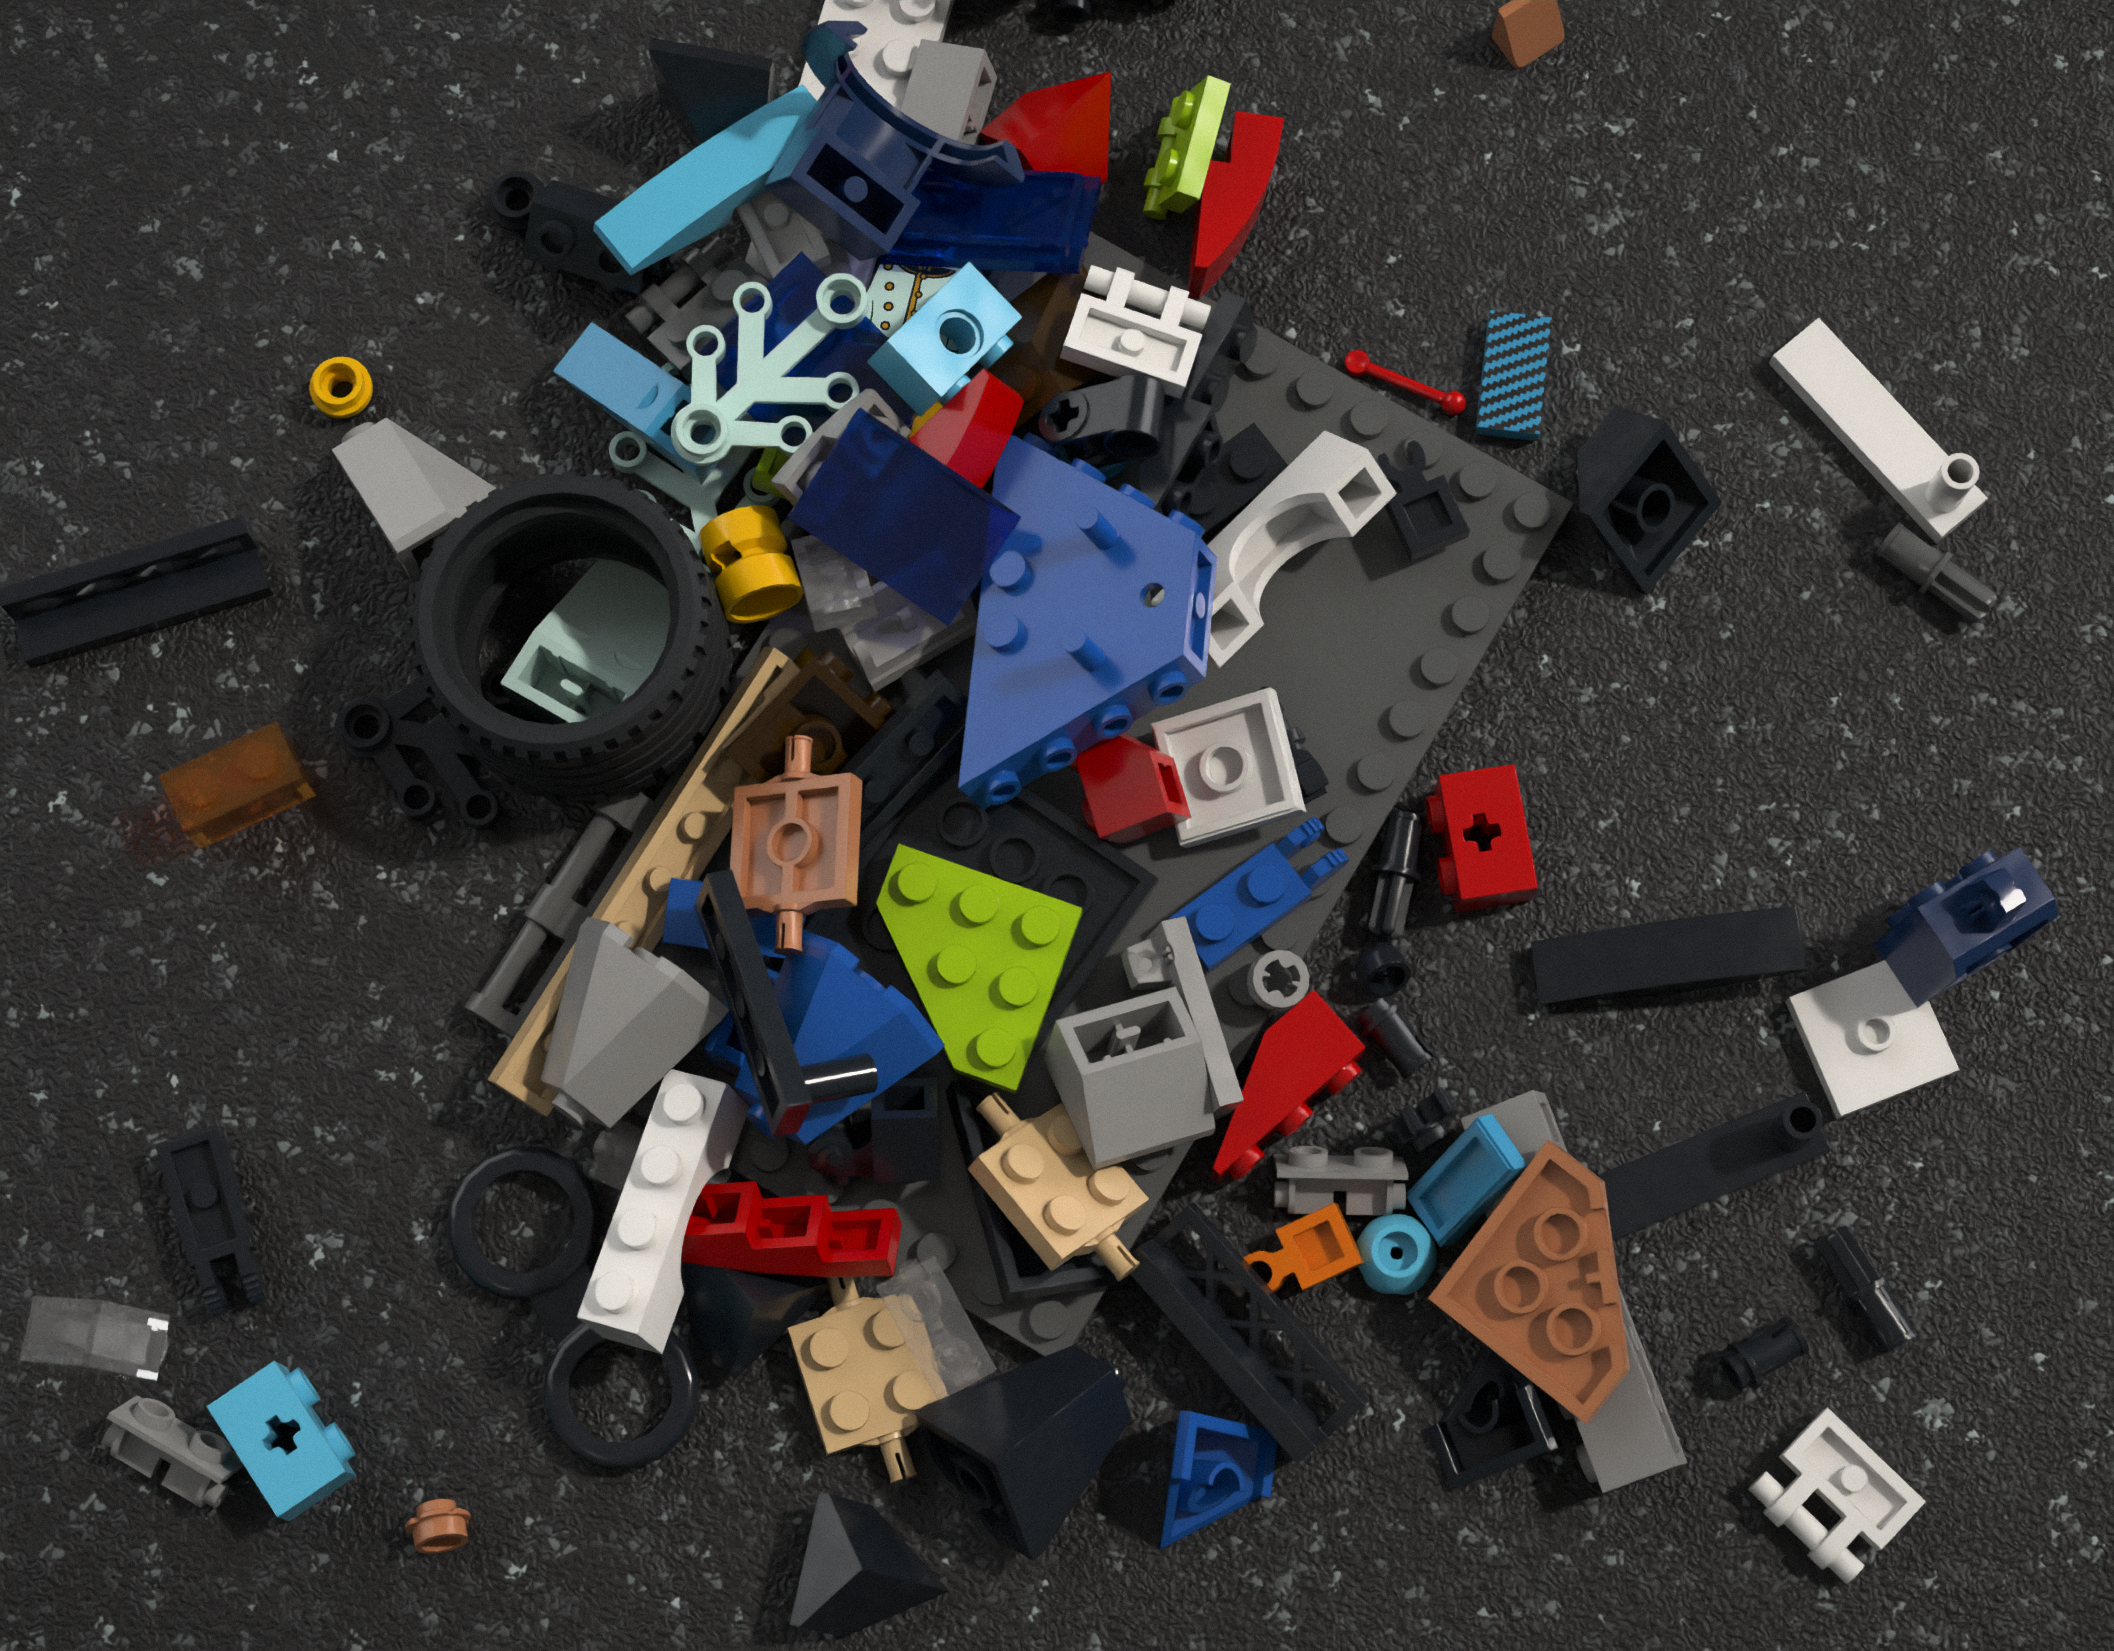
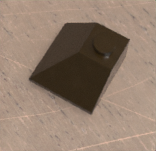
(1034, 360)

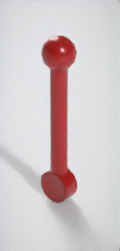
(1358, 364)

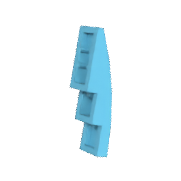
(703, 186)

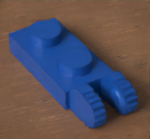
(1257, 896)

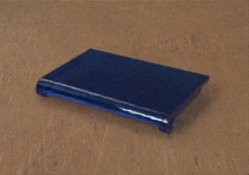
(904, 516)

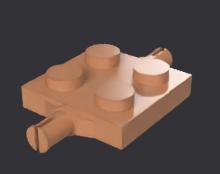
(796, 844)

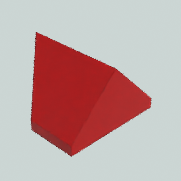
(1059, 127)

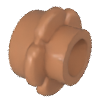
(439, 1526)

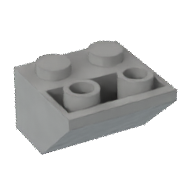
(1132, 1077)

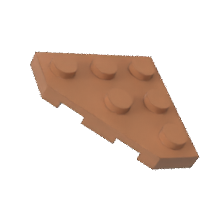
(1546, 1284)

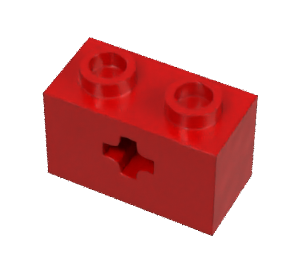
(1493, 804)

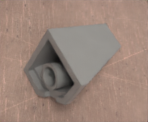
(407, 487)
(620, 1025)

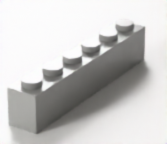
(1633, 1429)

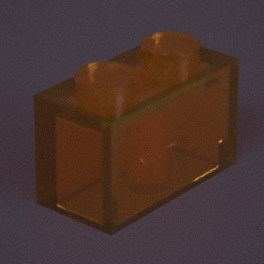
(237, 785)

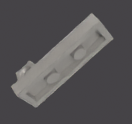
(1171, 960)

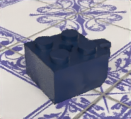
(1965, 923)

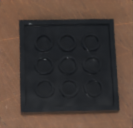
(1013, 841)

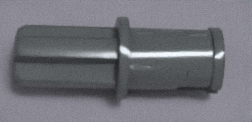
(1936, 573)

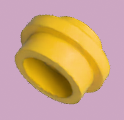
(336, 371)

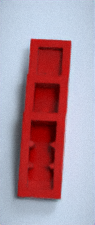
(788, 1234)

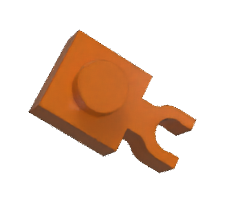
(1312, 1249)

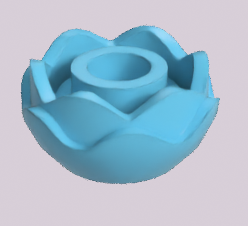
(1393, 1275)

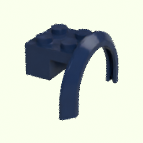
(863, 157)

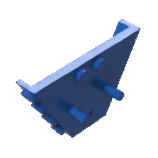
(1065, 623)

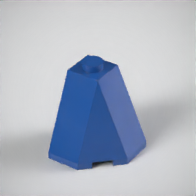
(839, 1014)

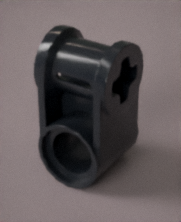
(1107, 421)

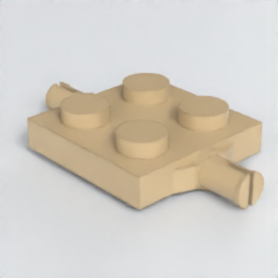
(1051, 1189)
(861, 1377)

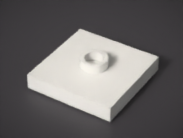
(1232, 766)
(1869, 1039)

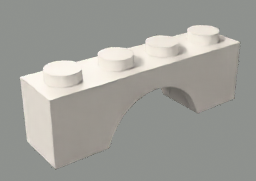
(1318, 497)
(639, 1266)

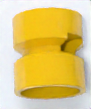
(752, 571)

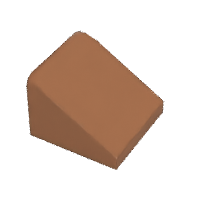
(1527, 30)

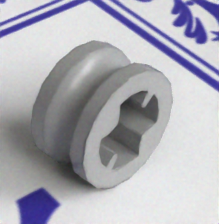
(1280, 960)

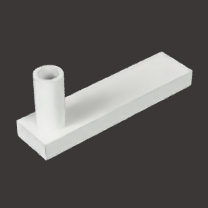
(1879, 432)

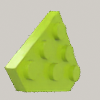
(977, 958)

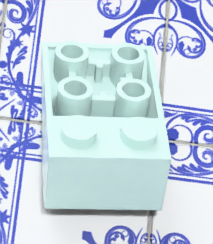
(592, 646)

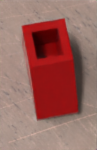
(1129, 789)

